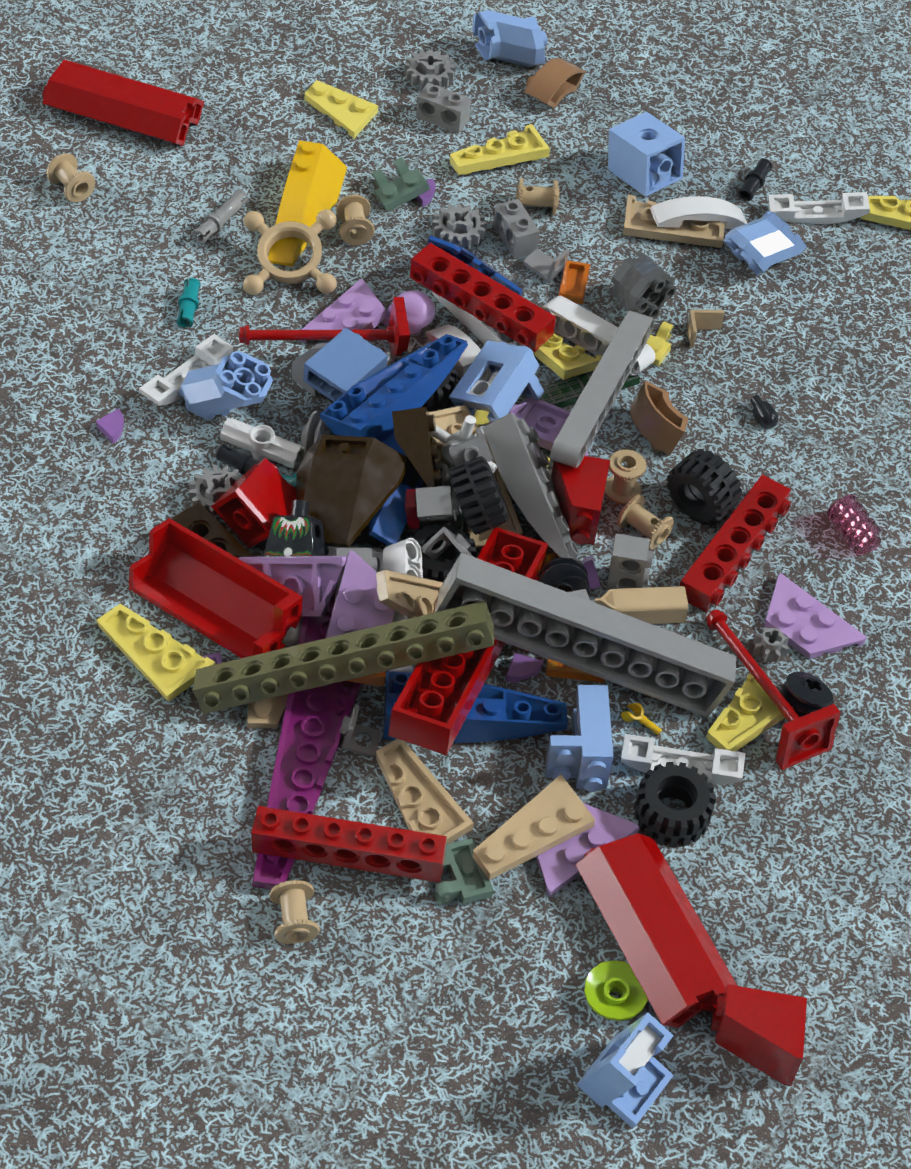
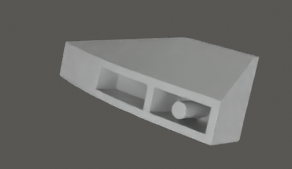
(529, 481)

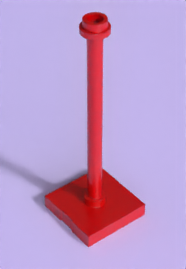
(396, 334)
(801, 736)

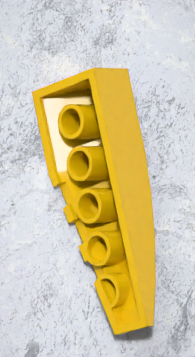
(310, 187)

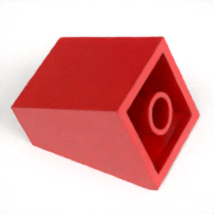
(581, 496)
(255, 501)
(762, 1029)

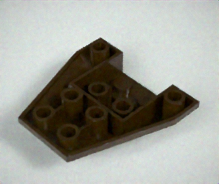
(348, 483)

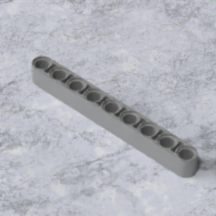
(602, 389)

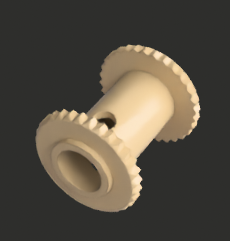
(77, 184)
(538, 195)
(356, 228)
(624, 483)
(645, 522)
(292, 898)

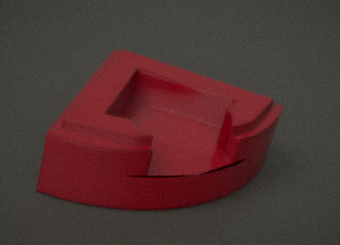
(411, 509)

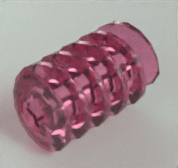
(855, 525)

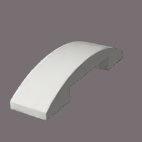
(697, 208)
(820, 212)
(166, 389)
(720, 768)

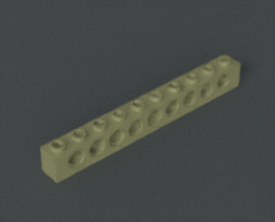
(344, 657)

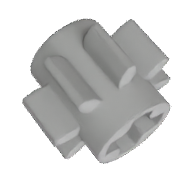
(771, 644)

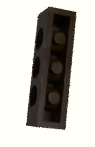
(202, 523)

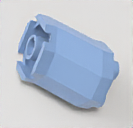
(509, 38)
(764, 242)
(225, 386)

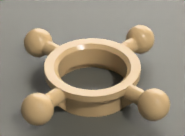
(254, 221)

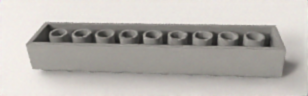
(592, 636)

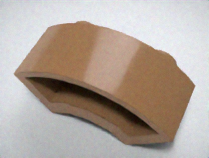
(554, 81)
(657, 418)

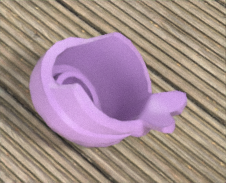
(419, 310)

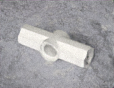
(262, 442)

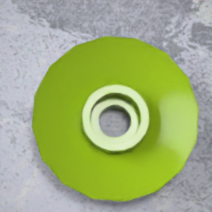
(614, 977)

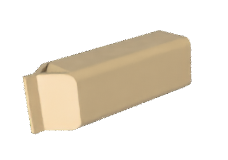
(649, 604)

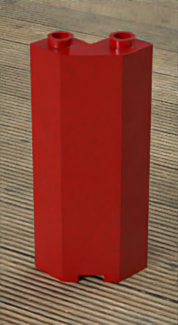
(122, 101)
(214, 591)
(656, 928)

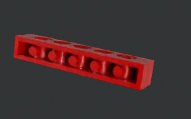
(482, 297)
(735, 542)
(348, 844)

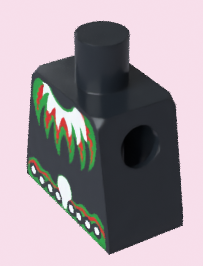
(296, 534)

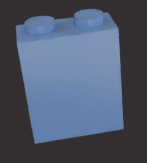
(343, 364)

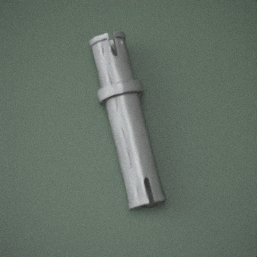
(214, 222)

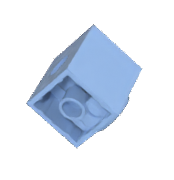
(646, 153)

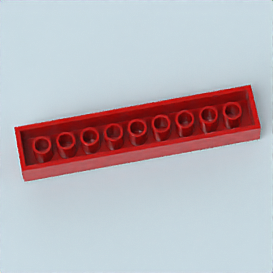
(445, 689)

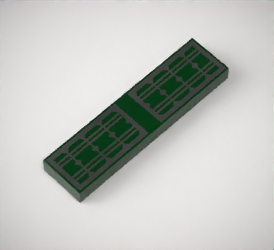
(569, 390)

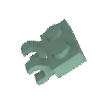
(401, 190)
(468, 878)

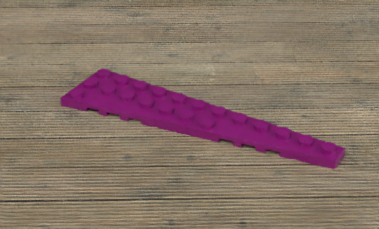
(305, 749)

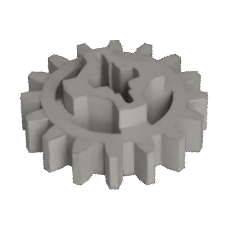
(429, 68)
(459, 225)
(213, 485)

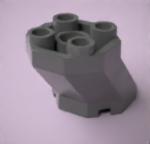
(642, 285)

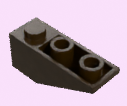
(414, 435)

